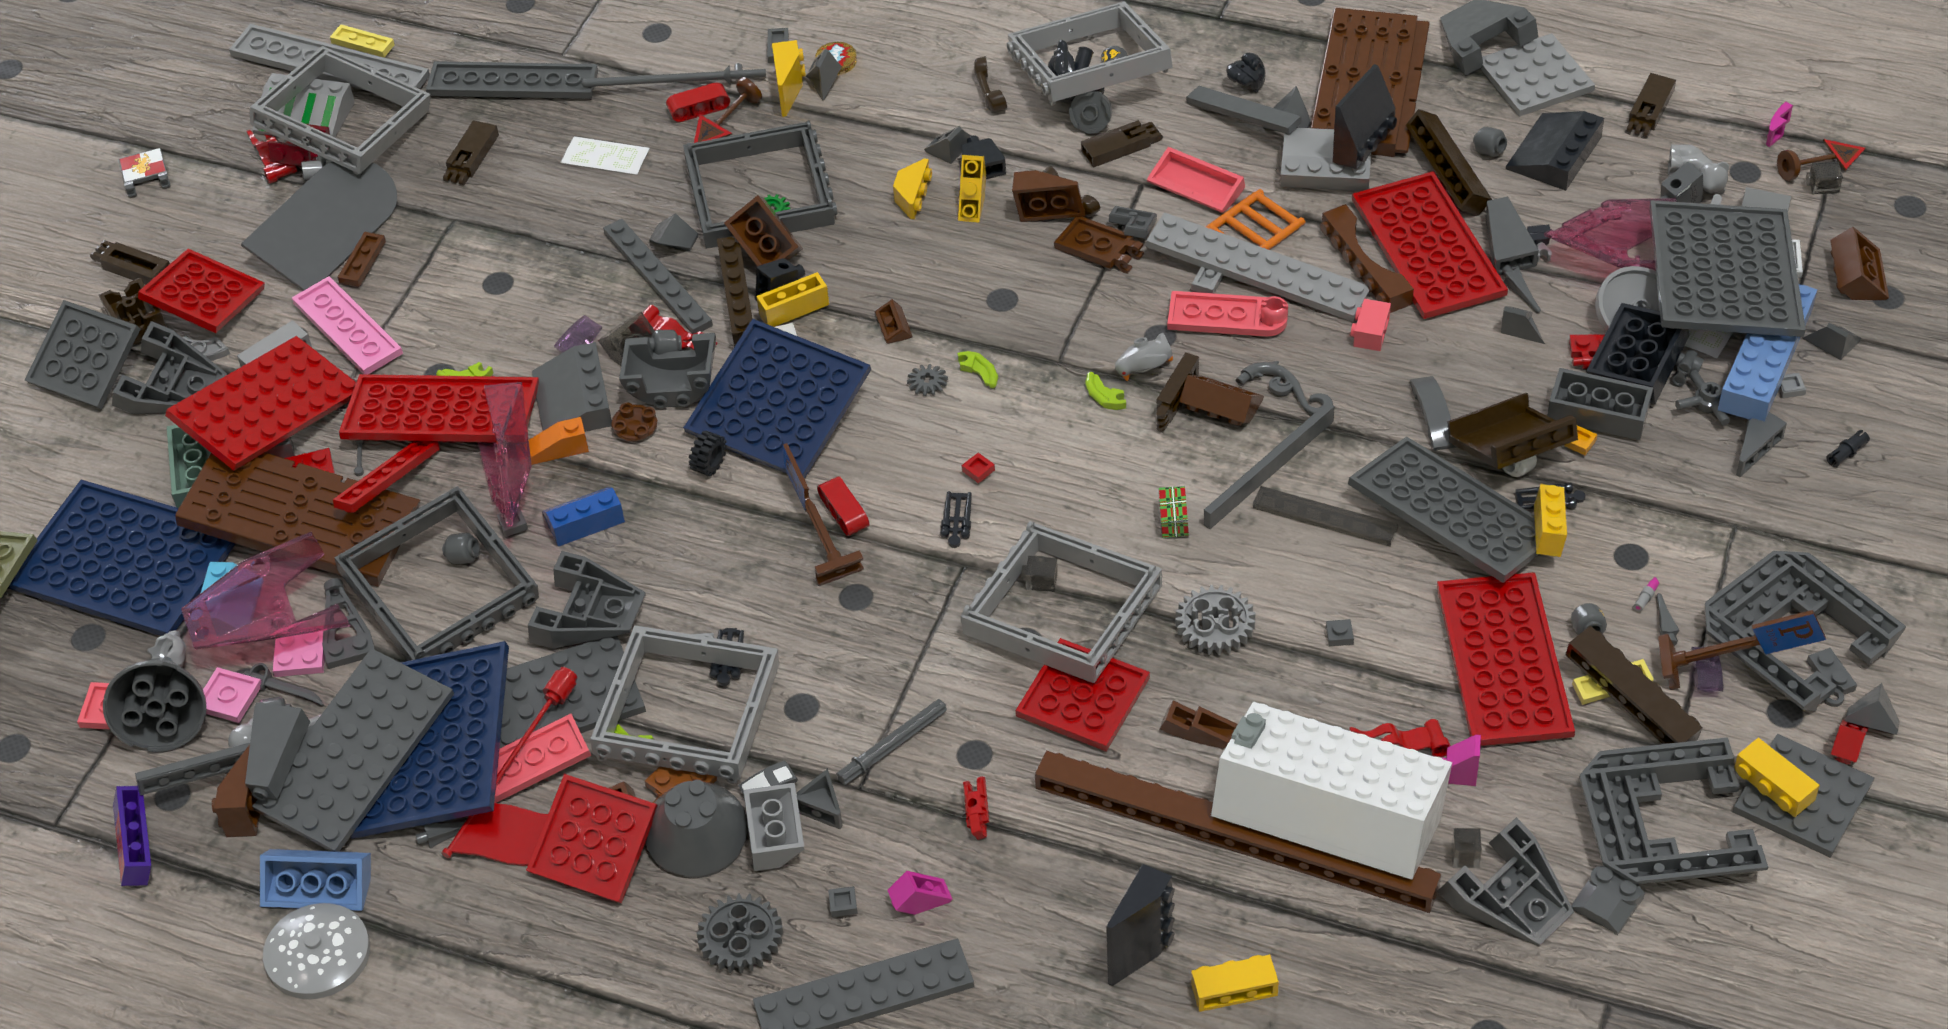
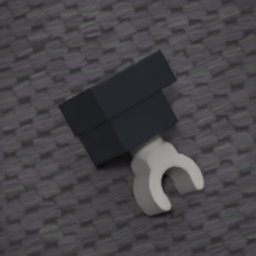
(1541, 241)

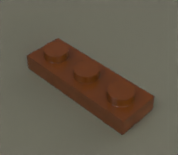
(361, 259)

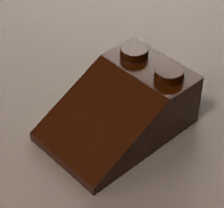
(1046, 196)
(235, 802)

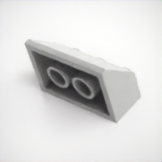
(773, 825)

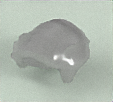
(170, 646)

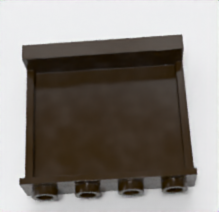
(1510, 432)

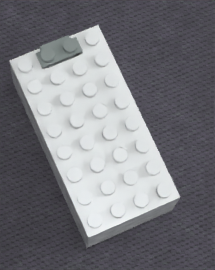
(1331, 789)

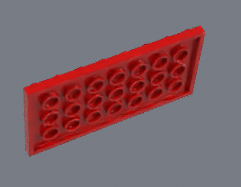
(1429, 244)
(263, 402)
(426, 407)
(1505, 659)

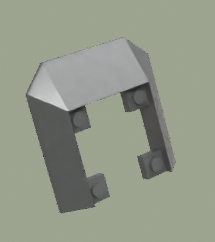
(1800, 582)
(1626, 776)

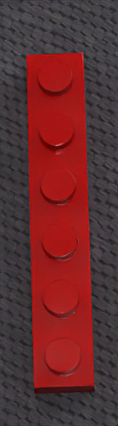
(385, 475)

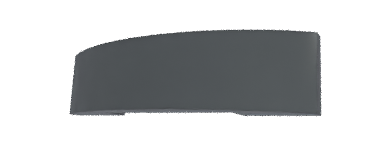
(1434, 410)

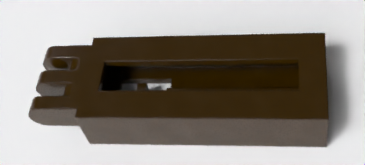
(1655, 92)
(476, 140)
(1119, 142)
(142, 264)
(1170, 395)

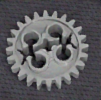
(1215, 619)

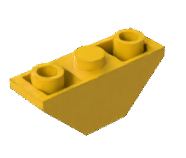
(911, 186)
(972, 188)

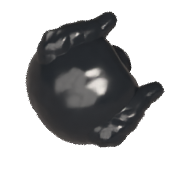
(1063, 62)

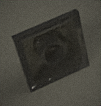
(614, 340)

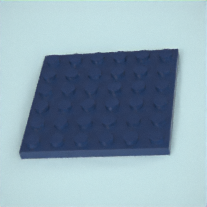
(777, 394)

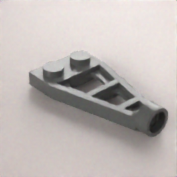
(348, 649)

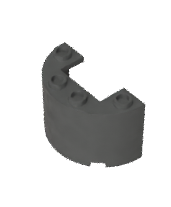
(671, 377)

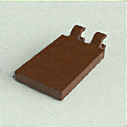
(1099, 244)

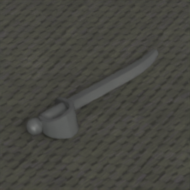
(268, 681)

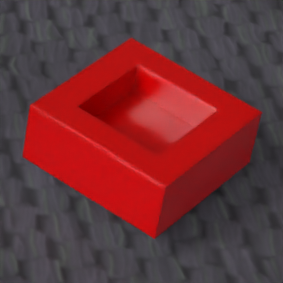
(978, 467)

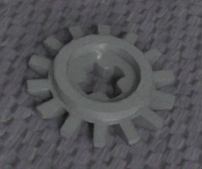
(917, 379)

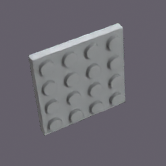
(1536, 75)

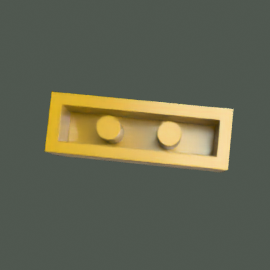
(793, 300)
(1550, 520)
(1776, 777)
(1234, 982)

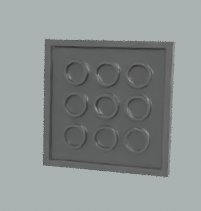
(82, 354)
(1826, 818)

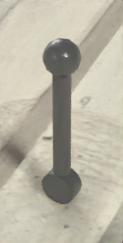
(359, 470)

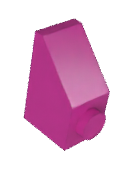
(1464, 761)
(918, 893)

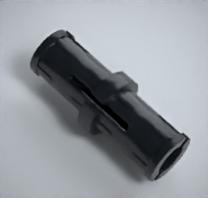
(1848, 448)

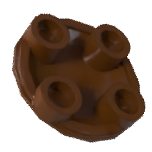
(634, 422)

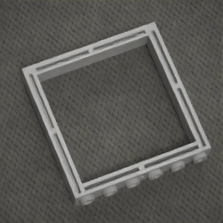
(1152, 60)
(265, 112)
(980, 626)
(677, 756)

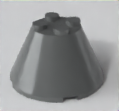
(154, 705)
(697, 829)

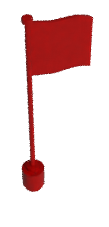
(511, 831)

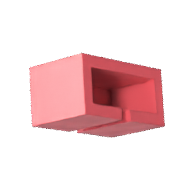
(1371, 324)

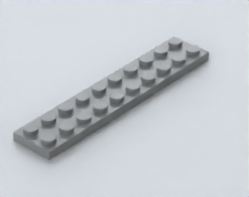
(289, 51)
(1258, 266)

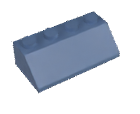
(314, 877)

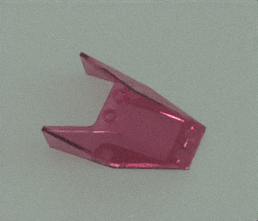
(253, 601)

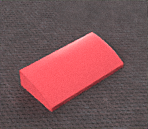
(1196, 180)

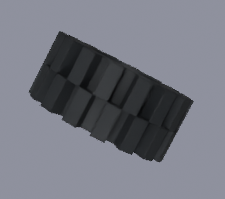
(707, 453)

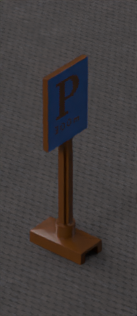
(837, 565)
(1770, 635)

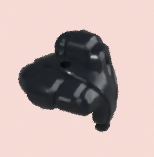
(1247, 71)

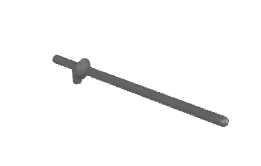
(725, 75)

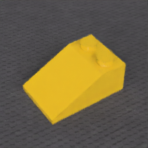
(788, 72)

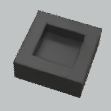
(518, 525)
(1339, 632)
(842, 901)

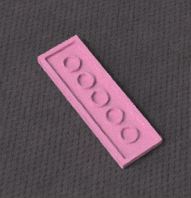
(347, 325)

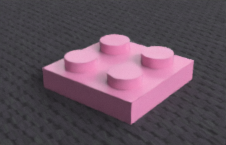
(299, 655)
(230, 694)

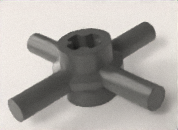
(1705, 398)

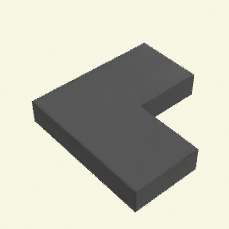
(1137, 222)

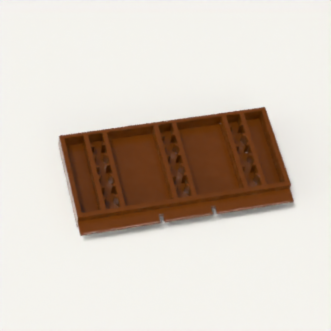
(1356, 44)
(274, 503)

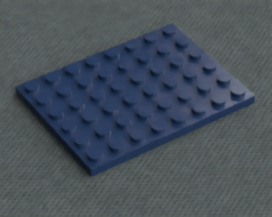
(119, 559)
(457, 758)

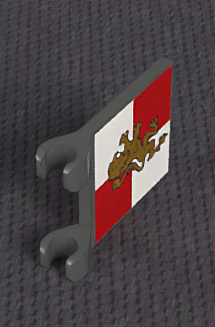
(142, 168)

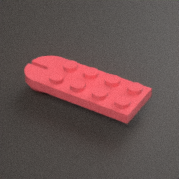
(1227, 314)
(541, 756)

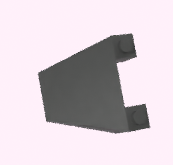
(1481, 21)
(175, 377)
(597, 608)
(1520, 896)

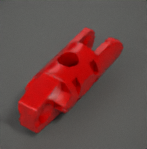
(976, 807)

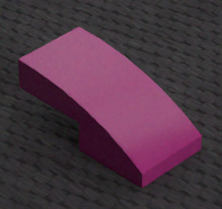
(1778, 122)

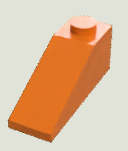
(559, 441)

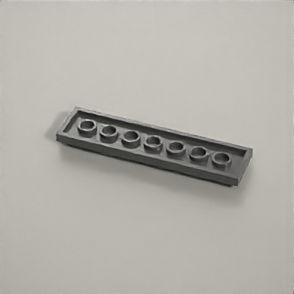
(510, 79)
(868, 990)

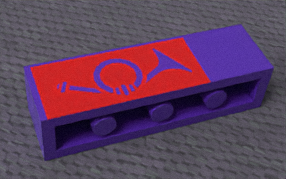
(131, 836)

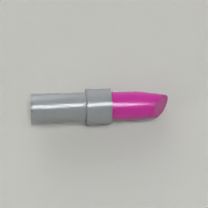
(1646, 594)

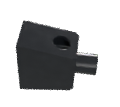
(994, 160)
(776, 274)

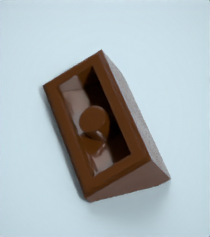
(893, 322)

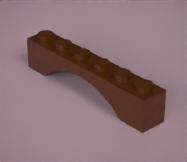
(1385, 285)

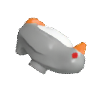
(1144, 356)

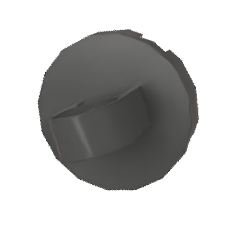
(1090, 112)

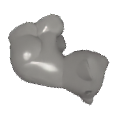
(1714, 174)

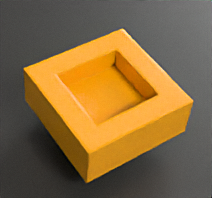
(1585, 441)

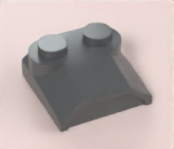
(1608, 899)

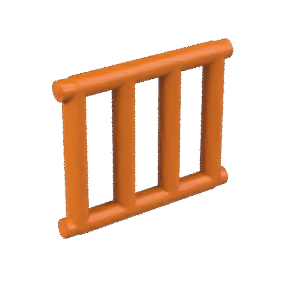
(1243, 206)

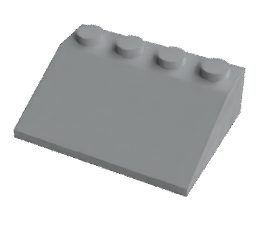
(1309, 163)

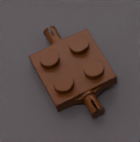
(666, 778)

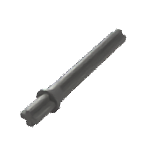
(860, 764)

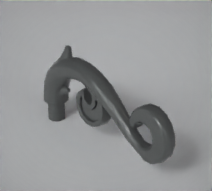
(1281, 389)

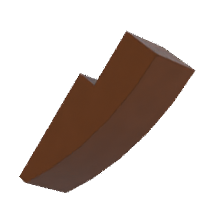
(1197, 726)

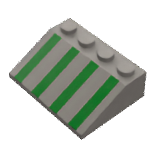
(317, 104)

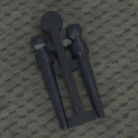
(1570, 499)
(955, 541)
(724, 678)

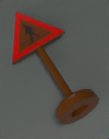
(709, 130)
(1790, 164)

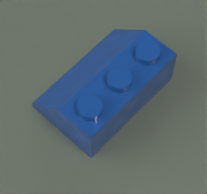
(584, 516)

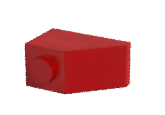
(1849, 742)

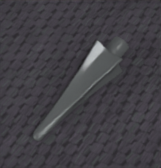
(1516, 282)
(1667, 624)
(438, 833)

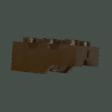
(131, 308)

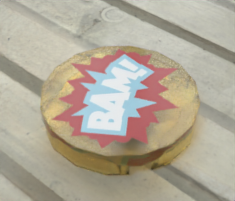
(843, 53)

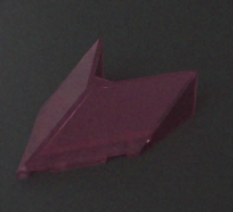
(1610, 231)
(509, 458)

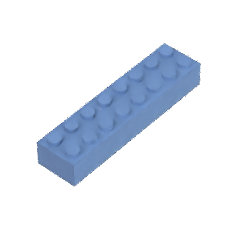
(1761, 369)

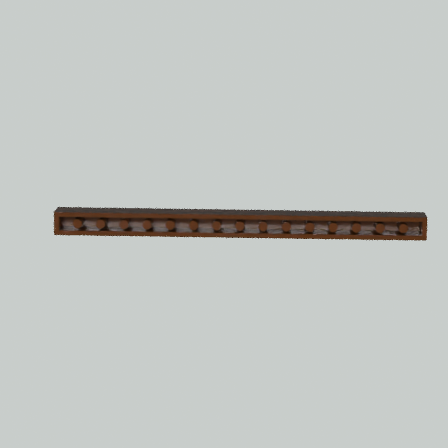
(1192, 818)

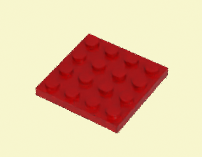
(201, 290)
(1084, 708)
(592, 838)

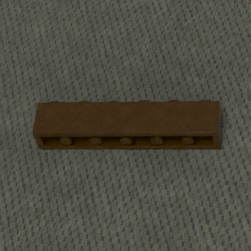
(1448, 162)
(735, 286)
(1632, 689)

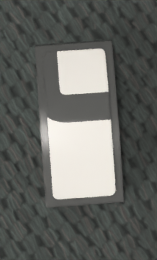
(773, 775)

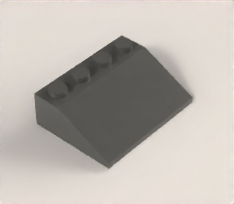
(573, 388)

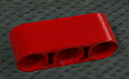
(698, 102)
(843, 506)

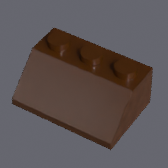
(762, 233)
(1858, 266)
(1220, 399)

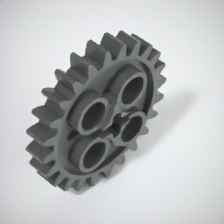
(740, 933)

